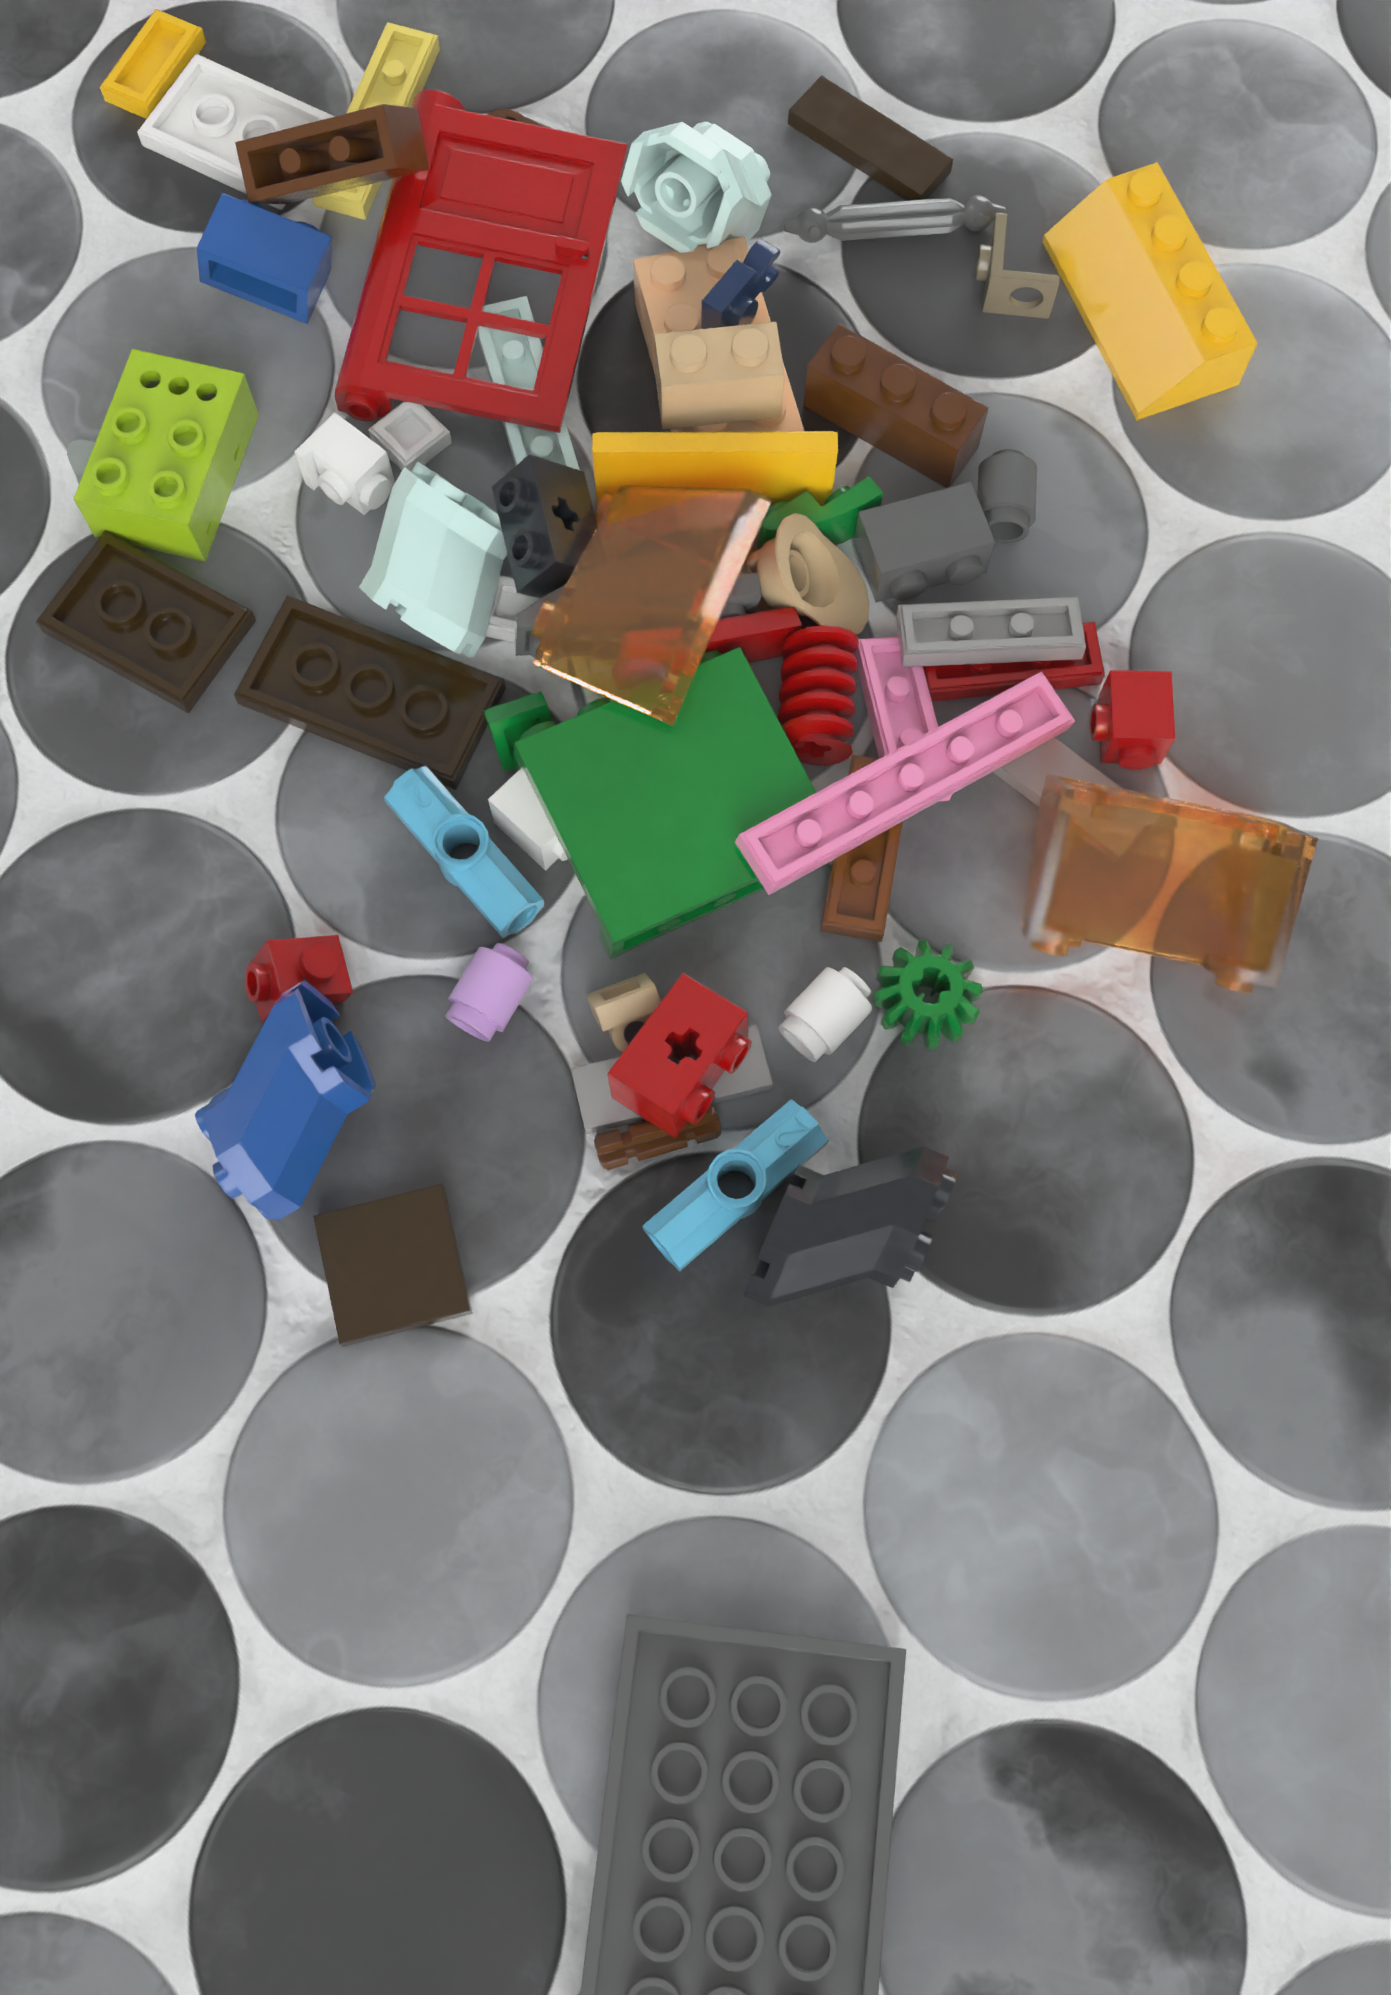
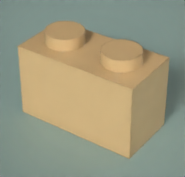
(719, 375)

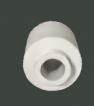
(826, 1013)

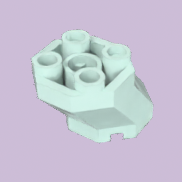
(696, 185)
(438, 560)

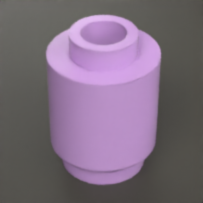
(489, 991)

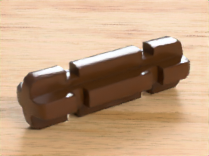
(648, 1140)

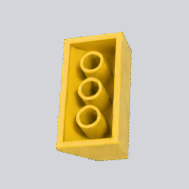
(1150, 293)

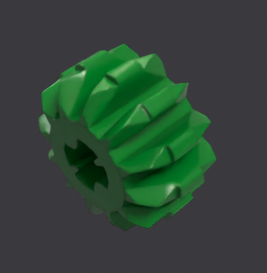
(933, 971)

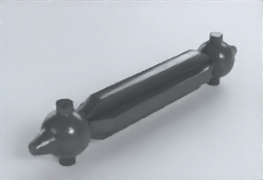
(893, 219)

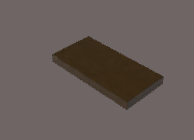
(370, 691)

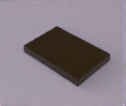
(146, 621)

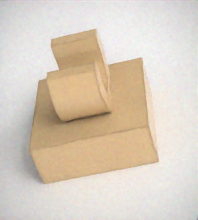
(622, 1004)

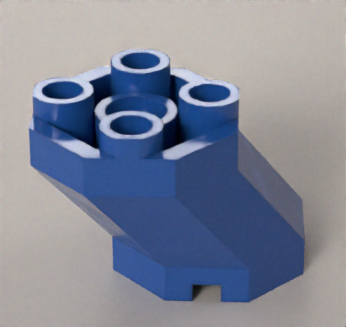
(286, 1104)

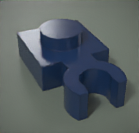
(734, 295)

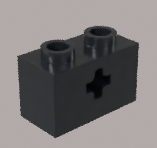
(538, 537)

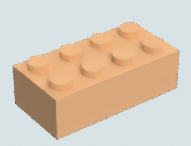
(670, 299)

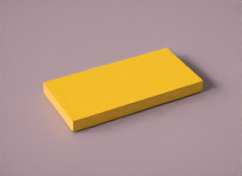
(768, 462)

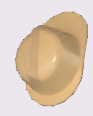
(812, 575)

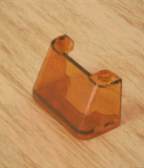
(650, 592)
(1165, 880)

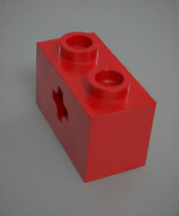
(684, 1023)

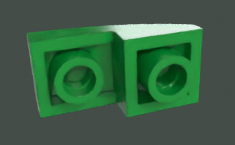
(834, 519)

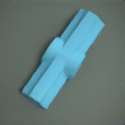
(485, 877)
(705, 1213)

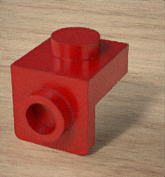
(288, 962)

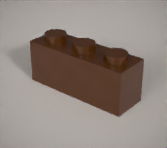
(332, 155)
(894, 405)

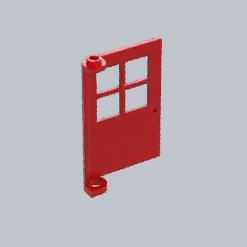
(496, 196)

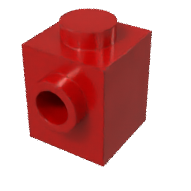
(1134, 718)

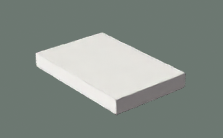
(214, 109)

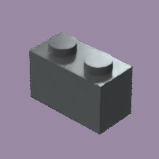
(923, 542)

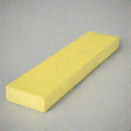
(391, 78)

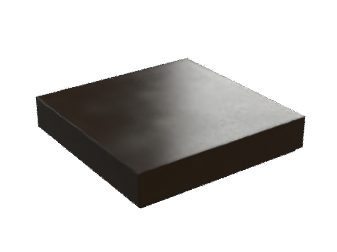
(392, 1265)

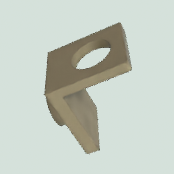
(1001, 282)

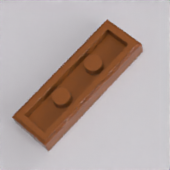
(862, 882)

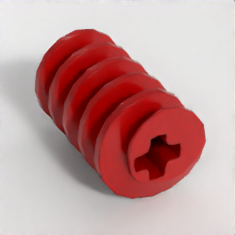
(817, 693)

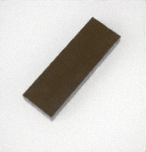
(869, 140)

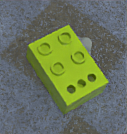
(165, 454)

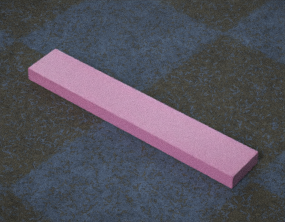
(903, 783)

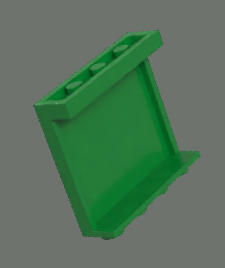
(659, 805)

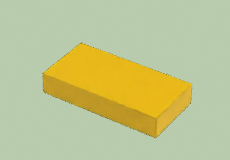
(152, 63)

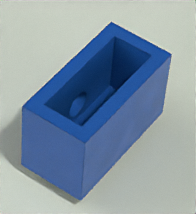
(264, 257)

